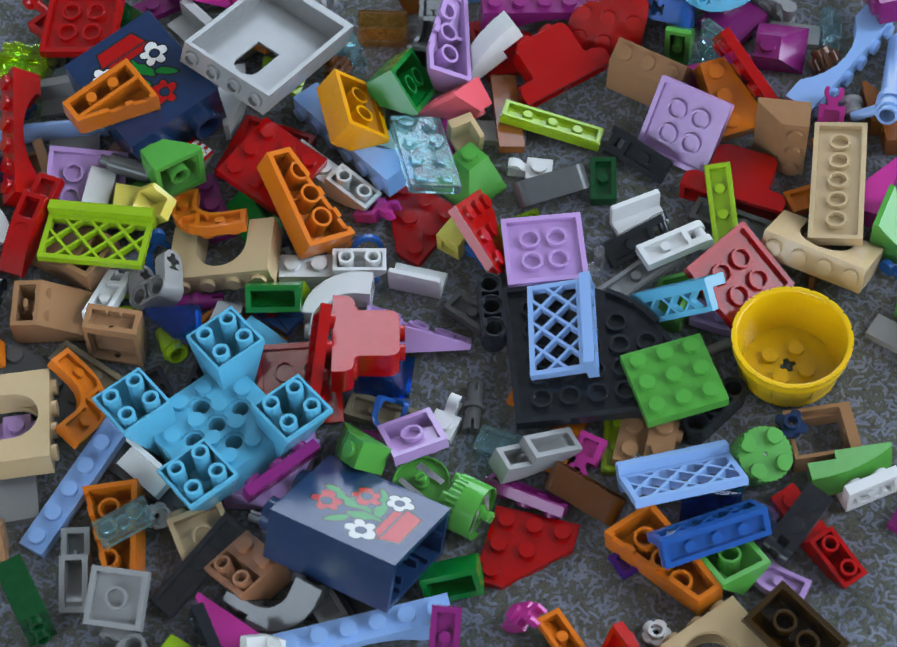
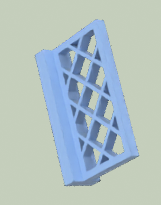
(586, 331)
(667, 468)

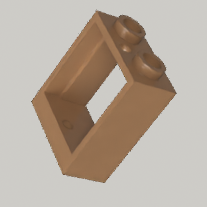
(125, 337)
(825, 414)

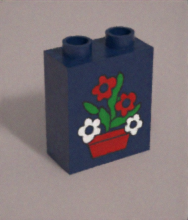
(186, 98)
(354, 532)

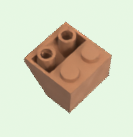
(246, 570)

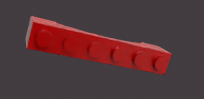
(18, 93)

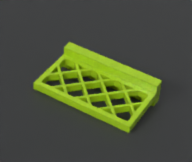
(100, 217)

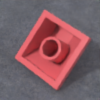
(458, 101)

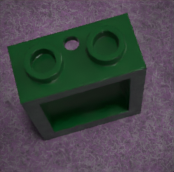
(26, 601)

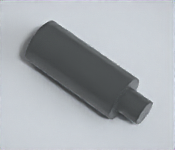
(124, 166)

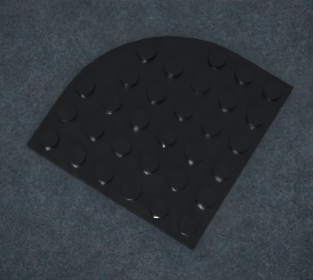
(576, 398)

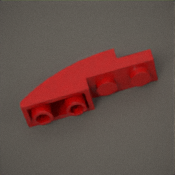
(27, 225)
(823, 544)

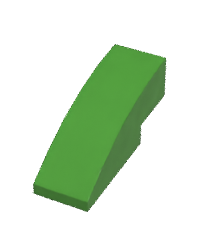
(847, 465)

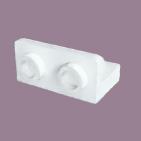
(868, 489)

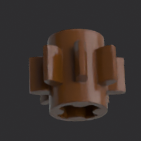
(823, 59)
(338, 62)

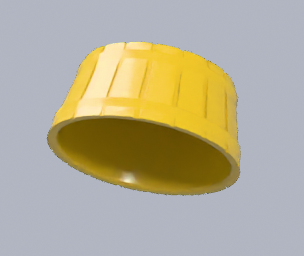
(794, 327)

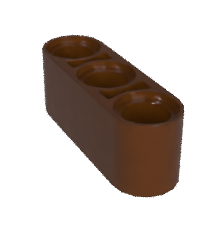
(585, 493)

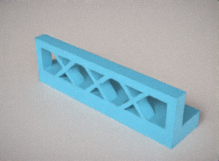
(681, 289)

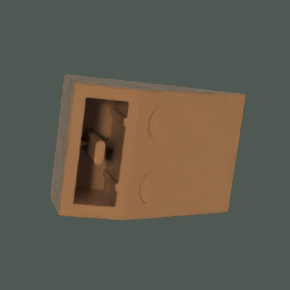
(77, 275)
(47, 312)

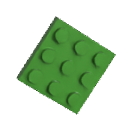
(674, 380)

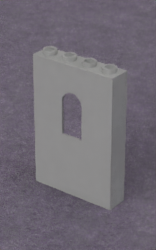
(295, 30)

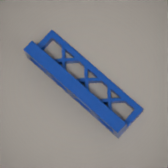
(711, 533)

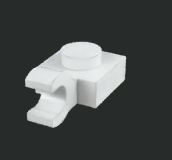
(532, 168)
(448, 418)

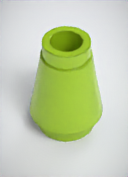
(171, 347)

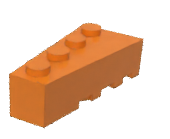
(301, 205)
(106, 498)
(688, 583)

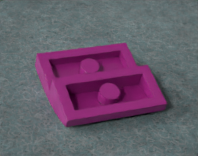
(741, 20)

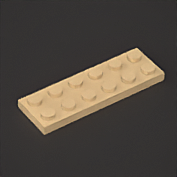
(838, 184)

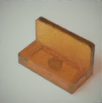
(383, 28)

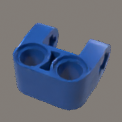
(675, 12)

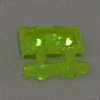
(16, 57)

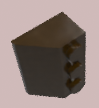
(789, 621)

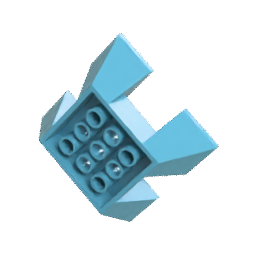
(221, 423)

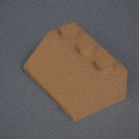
(637, 71)
(783, 132)

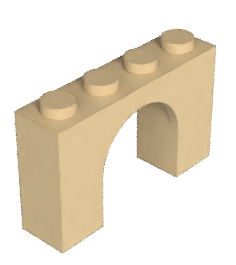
(254, 264)
(844, 268)
(36, 449)
(719, 626)

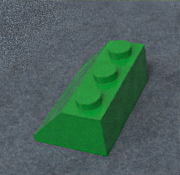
(402, 84)

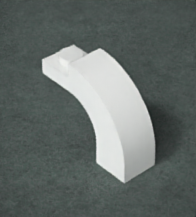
(356, 284)

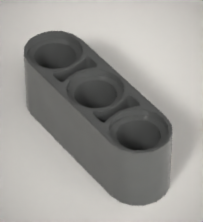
(550, 185)

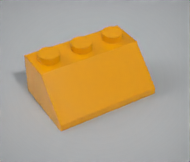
(350, 113)

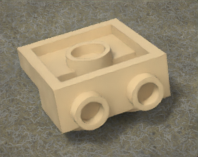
(190, 527)

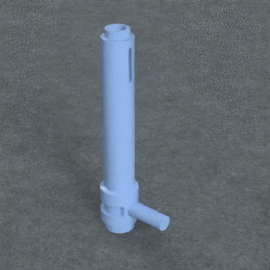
(886, 100)
(54, 130)

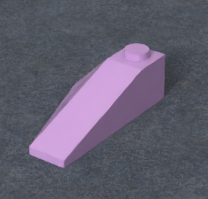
(449, 46)
(421, 339)

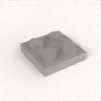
(117, 598)

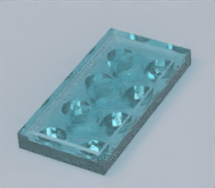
(424, 155)

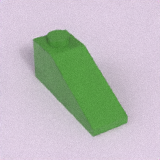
(361, 450)

